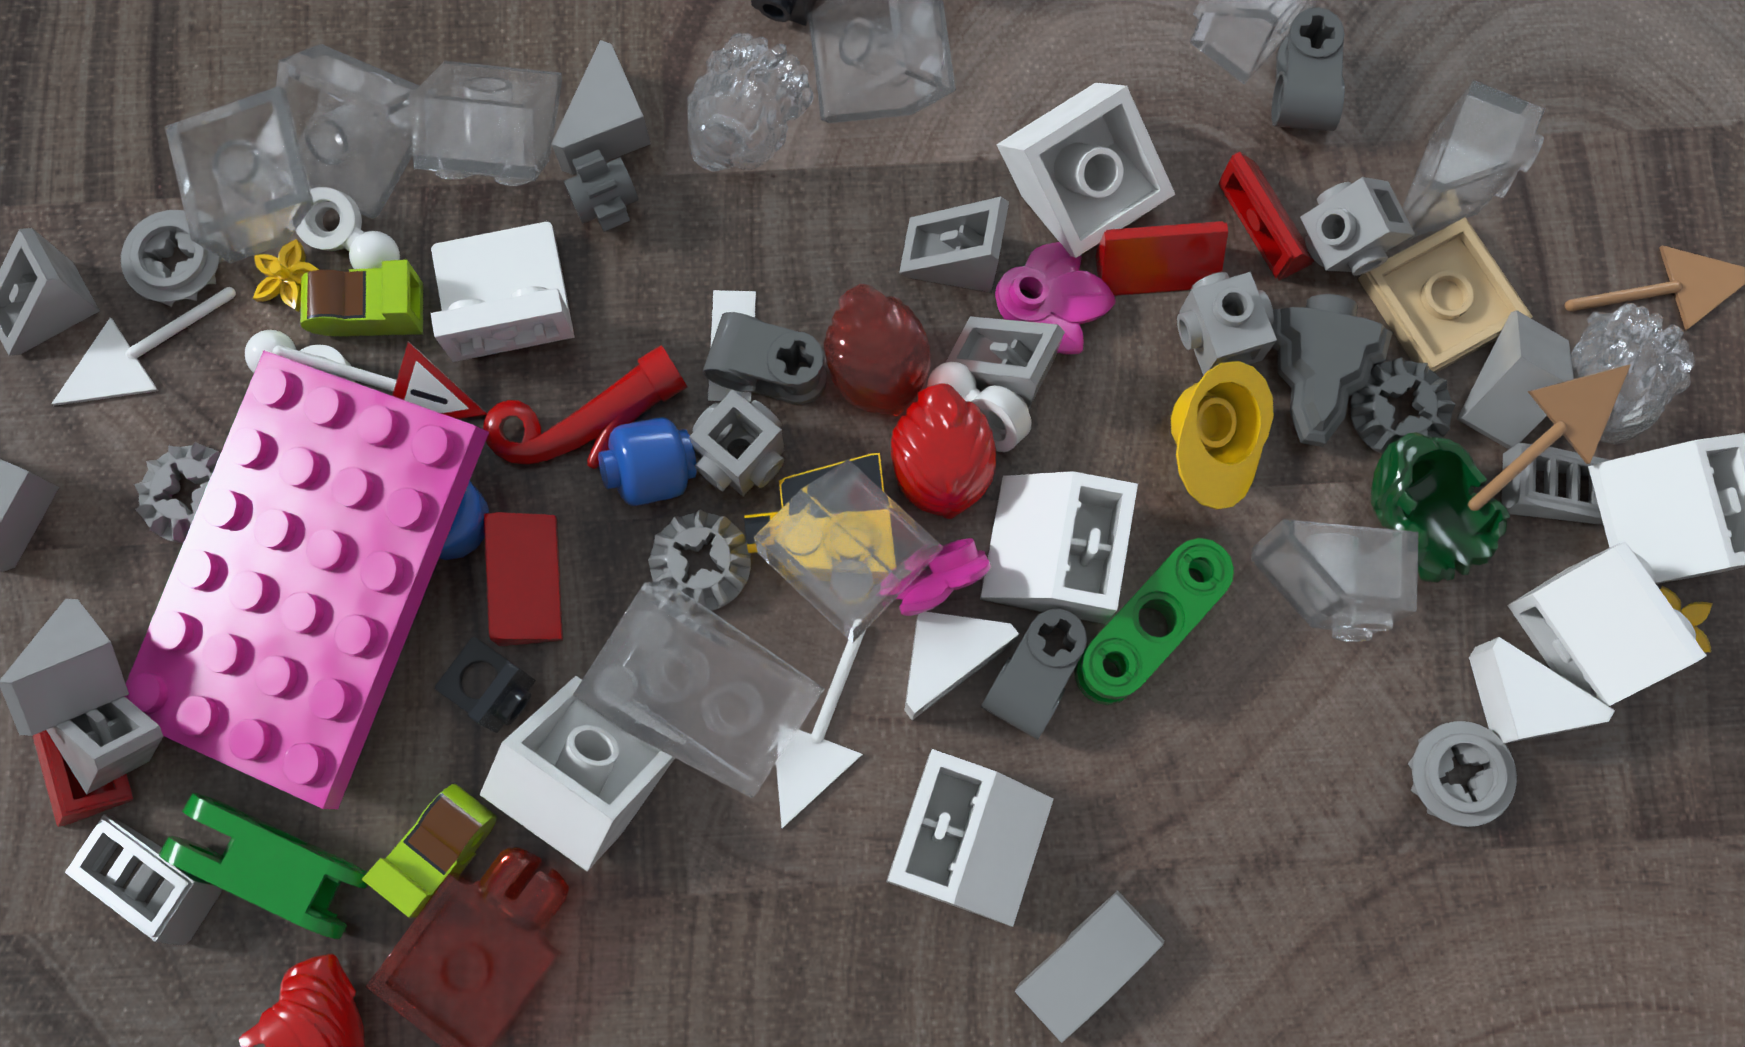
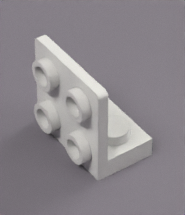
(500, 292)

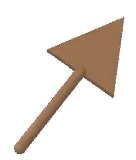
(1694, 279)
(1578, 413)

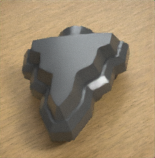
(1325, 359)

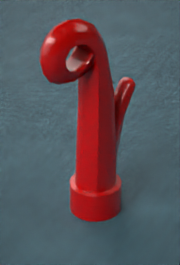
(618, 405)

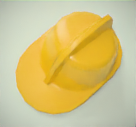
(1222, 433)

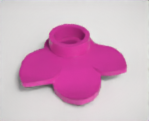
(1060, 294)
(950, 570)

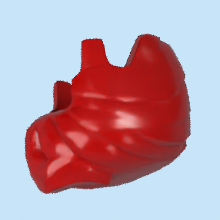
(943, 452)
(312, 1009)

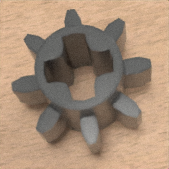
(601, 190)

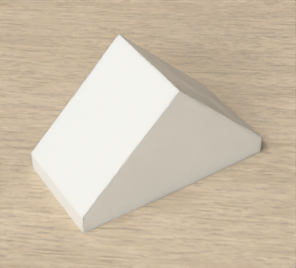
(948, 653)
(1528, 698)

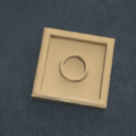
(1443, 296)

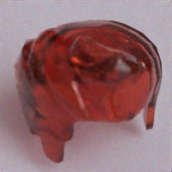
(876, 351)

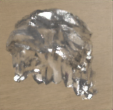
(745, 104)
(1657, 368)

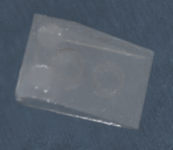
(698, 688)

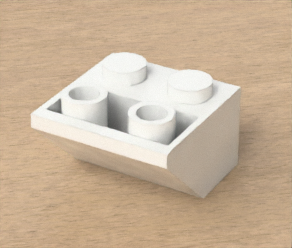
(1678, 506)
(1060, 543)
(1608, 625)
(970, 838)

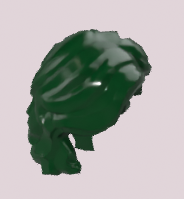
(1426, 489)

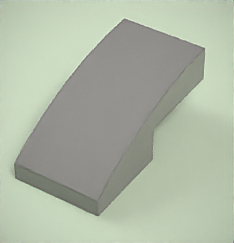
(1089, 966)

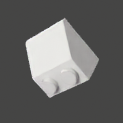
(1087, 166)
(573, 777)

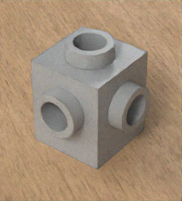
(1355, 226)
(1226, 321)
(736, 424)

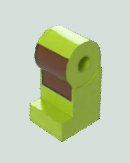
(363, 301)
(434, 847)

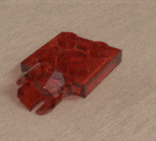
(475, 952)

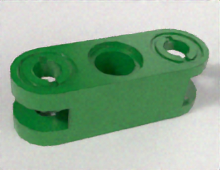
(1180, 602)
(265, 866)

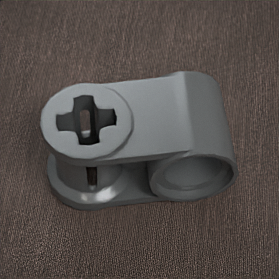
(1309, 73)
(756, 358)
(1032, 680)

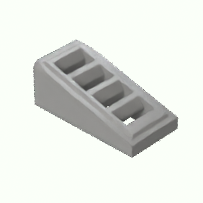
(1520, 493)
(176, 906)

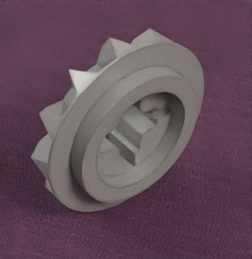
(156, 239)
(171, 517)
(727, 551)
(1489, 789)

